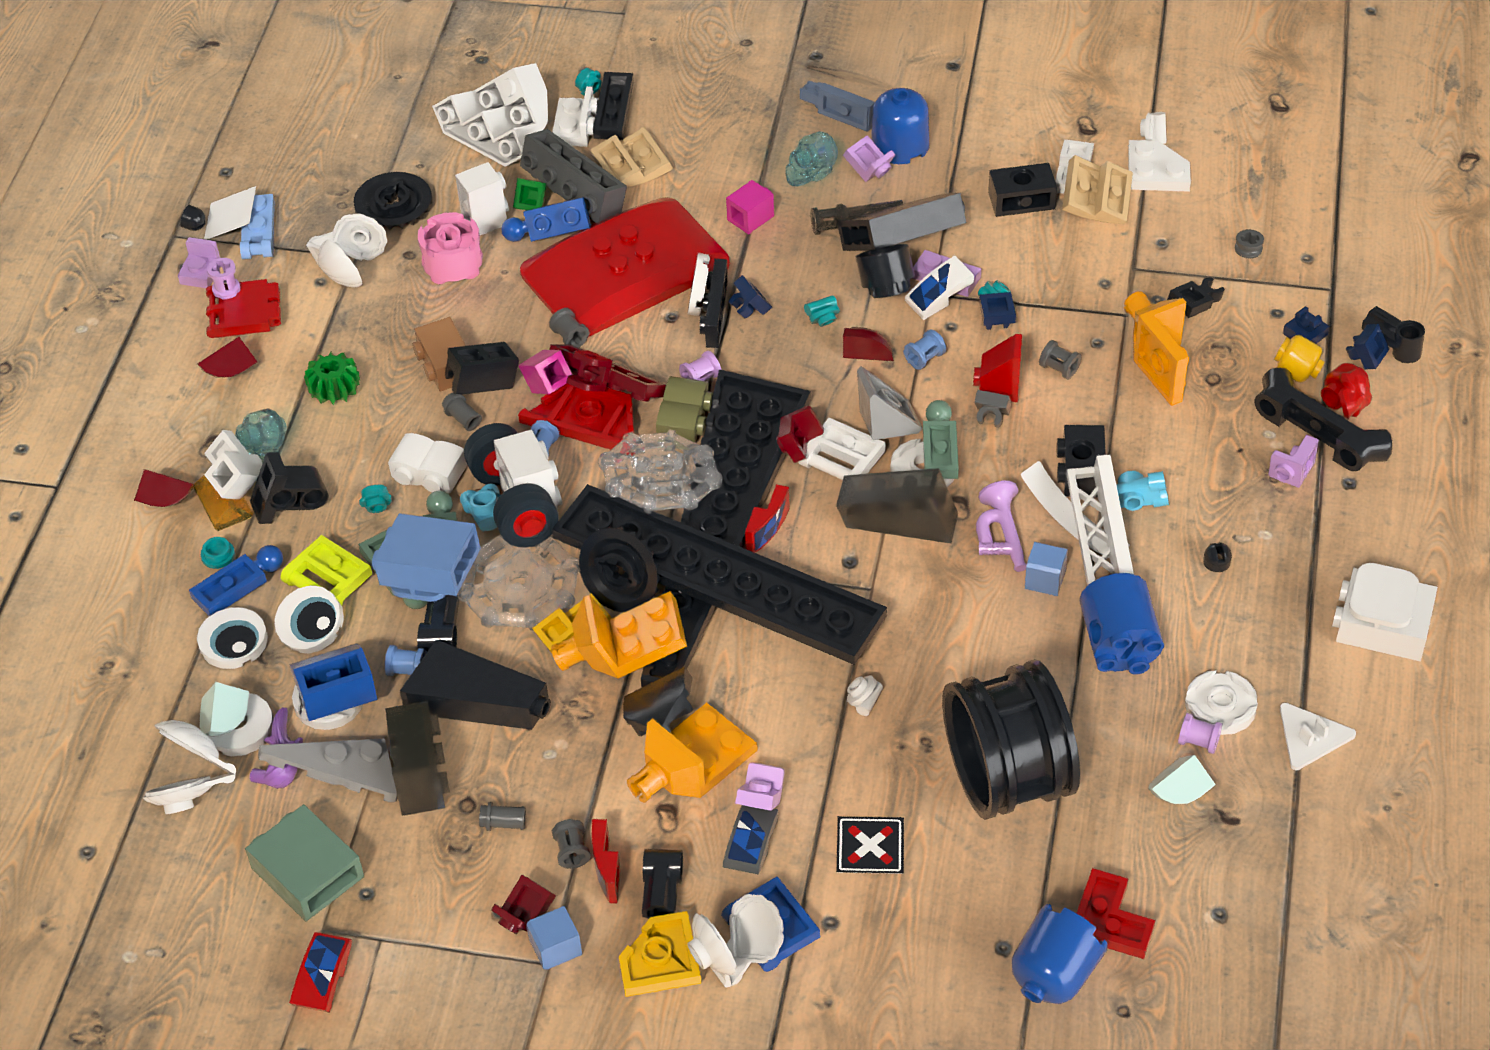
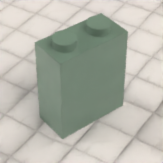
(304, 862)

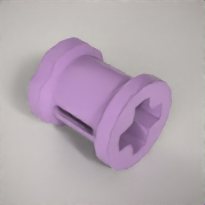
(220, 279)
(702, 368)
(1200, 733)

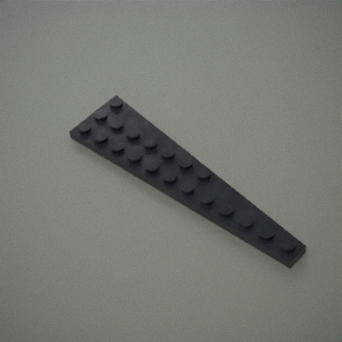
(746, 453)

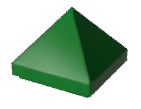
(529, 194)

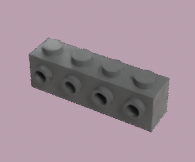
(572, 174)

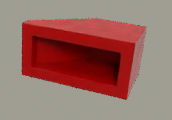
(1001, 368)

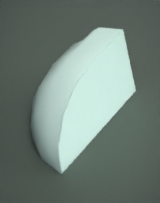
(222, 709)
(1182, 781)

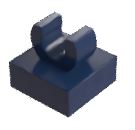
(749, 297)
(997, 309)
(1307, 326)
(1369, 347)

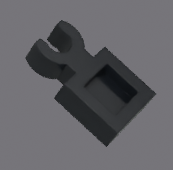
(1197, 297)

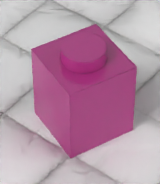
(750, 206)
(545, 371)

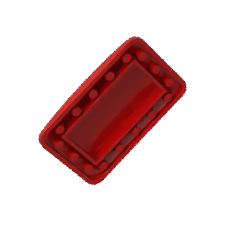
(621, 264)

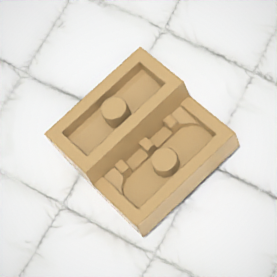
(633, 158)
(1097, 191)

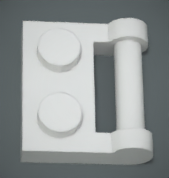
(845, 444)

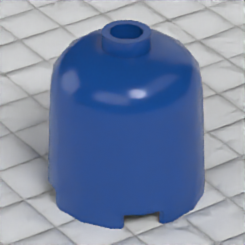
(901, 124)
(1056, 956)

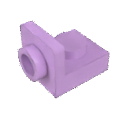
(199, 256)
(1296, 465)
(761, 787)

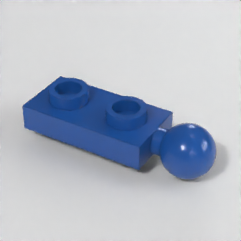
(548, 221)
(236, 580)

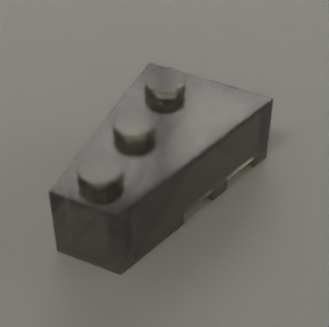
(899, 504)
(416, 758)

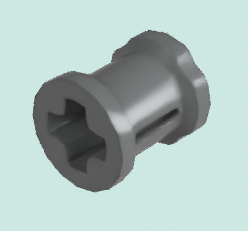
(565, 324)
(1049, 359)
(571, 844)

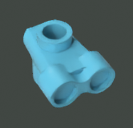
(1140, 491)
(481, 505)

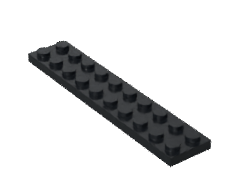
(733, 577)

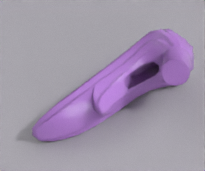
(276, 776)

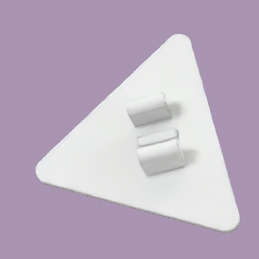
(1311, 735)

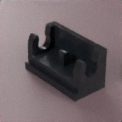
(481, 367)

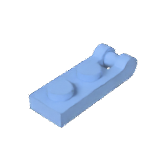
(258, 236)

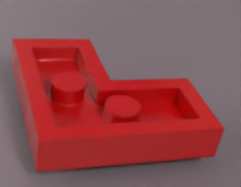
(1119, 928)

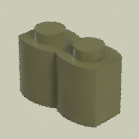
(684, 407)

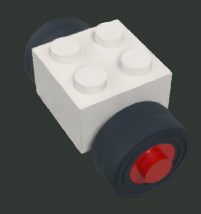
(522, 468)

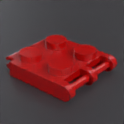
(248, 312)

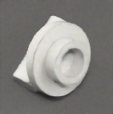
(1154, 127)
(864, 693)

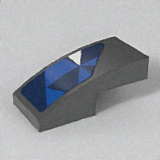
(750, 839)

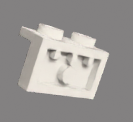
(575, 118)

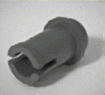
(456, 406)
(502, 817)

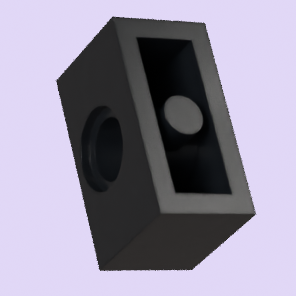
(1022, 189)
(1079, 450)

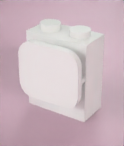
(1385, 611)

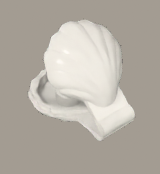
(331, 248)
(179, 795)
(754, 938)

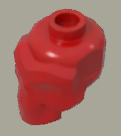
(1347, 389)

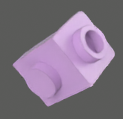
(868, 159)

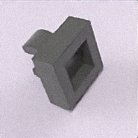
(992, 403)

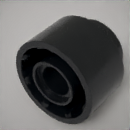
(886, 270)

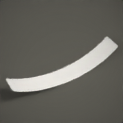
(1057, 503)

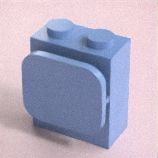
(426, 557)

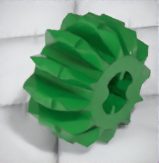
(332, 377)

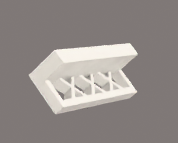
(1111, 519)

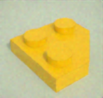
(660, 956)

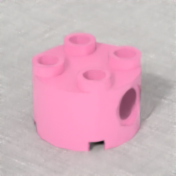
(450, 248)

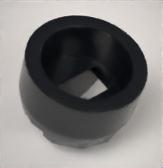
(192, 218)
(1211, 560)

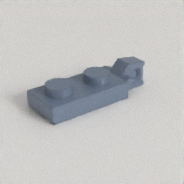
(839, 104)

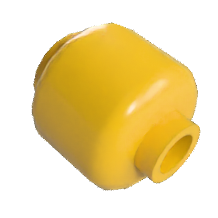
(1300, 358)

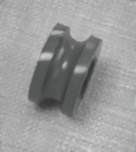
(1249, 243)

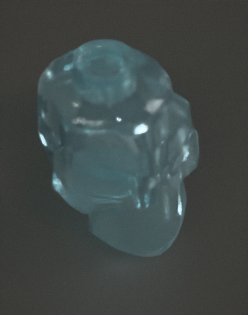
(811, 159)
(261, 432)

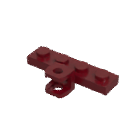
(598, 372)

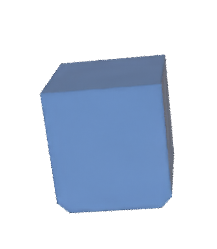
(1046, 568)
(554, 938)

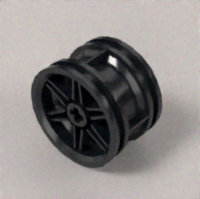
(1011, 739)

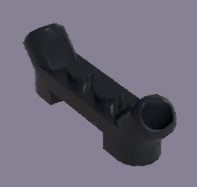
(1352, 445)

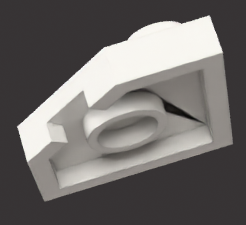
(1157, 167)

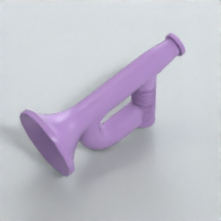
(999, 497)

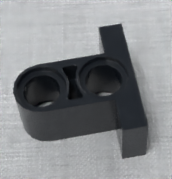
(286, 488)

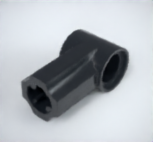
(1402, 336)
(439, 623)
(661, 876)

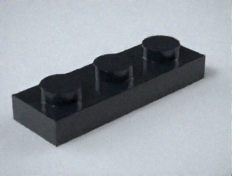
(613, 105)
(714, 303)

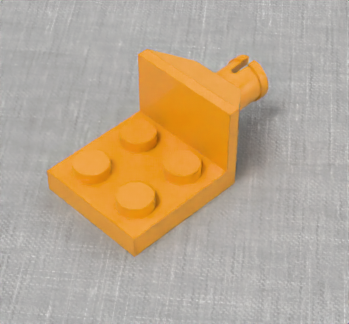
(1158, 343)
(624, 641)
(691, 755)

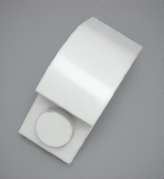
(232, 466)

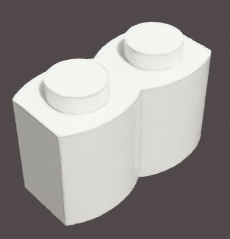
(427, 463)

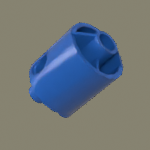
(1121, 623)

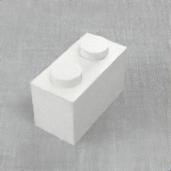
(482, 197)

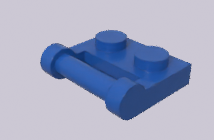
(797, 924)

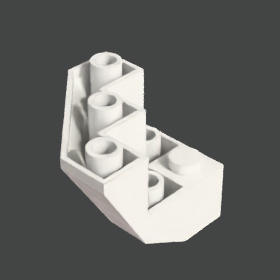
(497, 114)

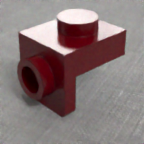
(797, 430)
(523, 904)

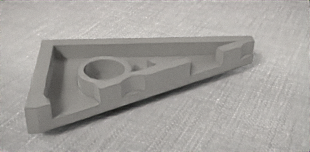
(344, 763)

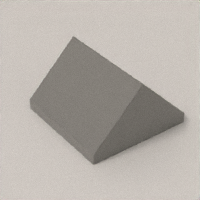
(884, 409)

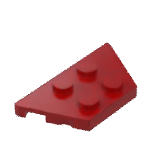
(585, 415)

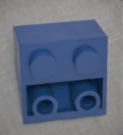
(334, 681)

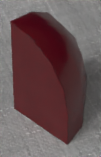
(865, 345)
(228, 360)
(161, 490)

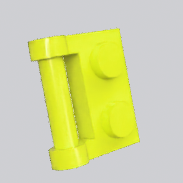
(329, 563)

